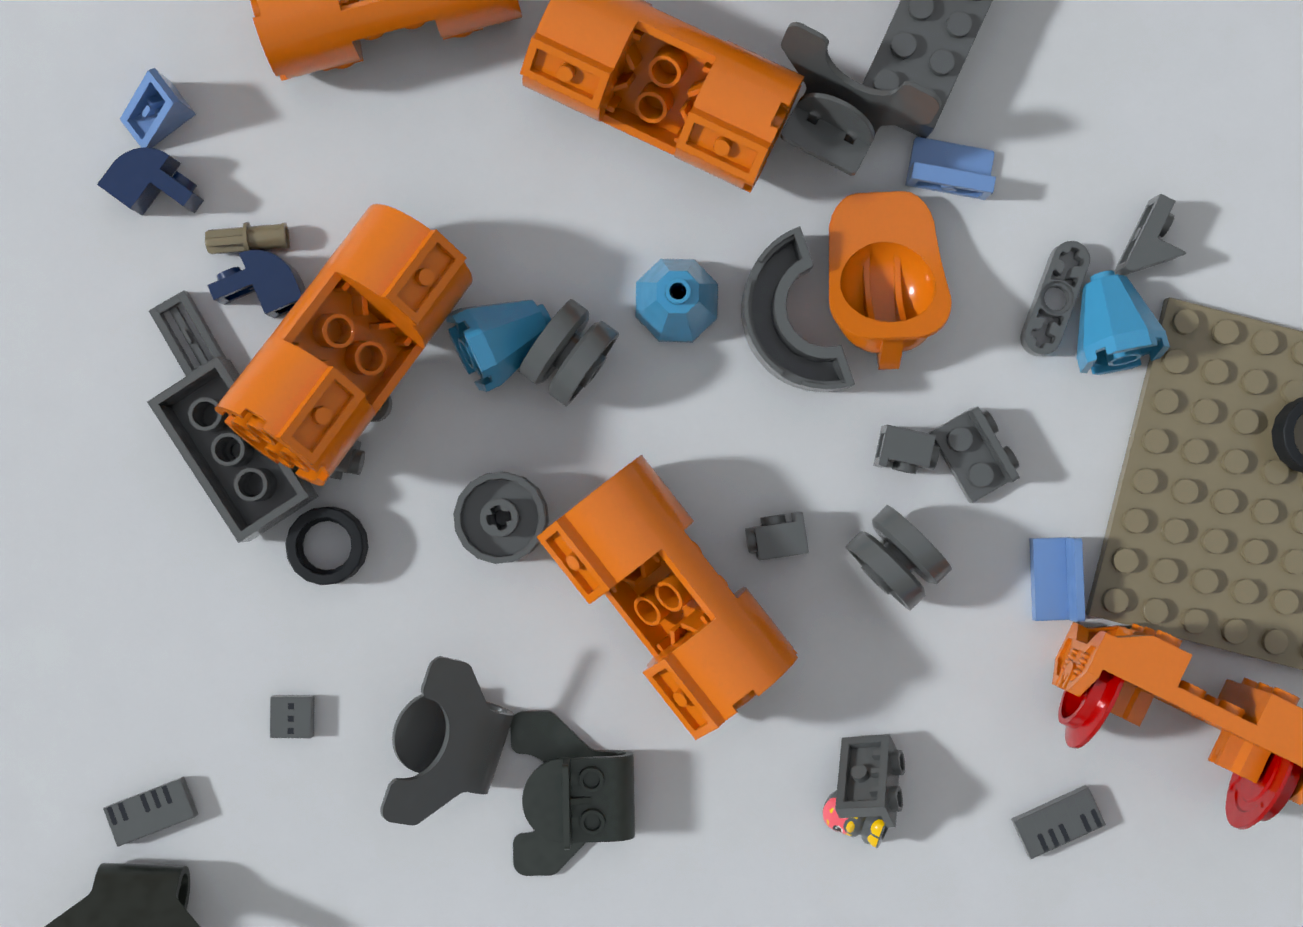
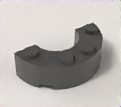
(768, 327)

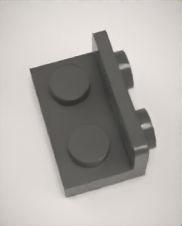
(975, 453)
(870, 778)

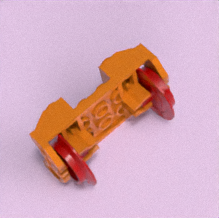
(1126, 668)

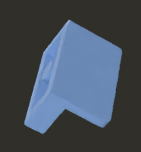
(951, 168)
(1057, 579)

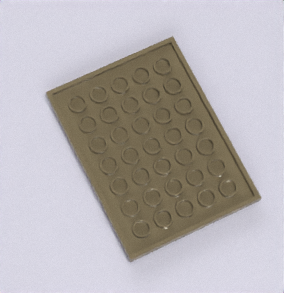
(1203, 505)

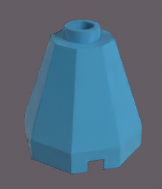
(672, 318)
(1116, 326)
(496, 338)

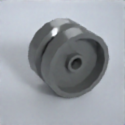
(564, 349)
(477, 523)
(901, 554)

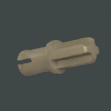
(247, 238)

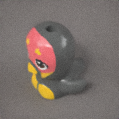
(870, 828)

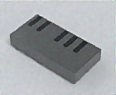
(150, 811)
(1058, 822)

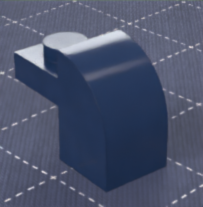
(142, 174)
(269, 276)

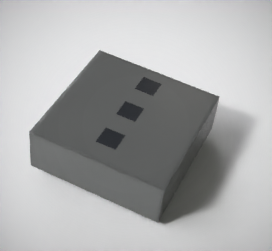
(292, 716)

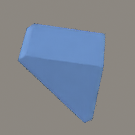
(155, 110)

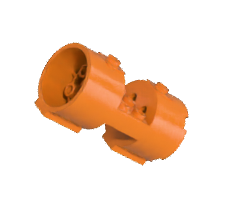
(326, 34)
(663, 83)
(346, 343)
(705, 641)

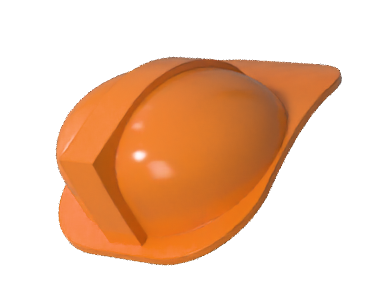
(886, 274)

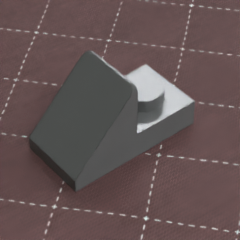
(1144, 245)

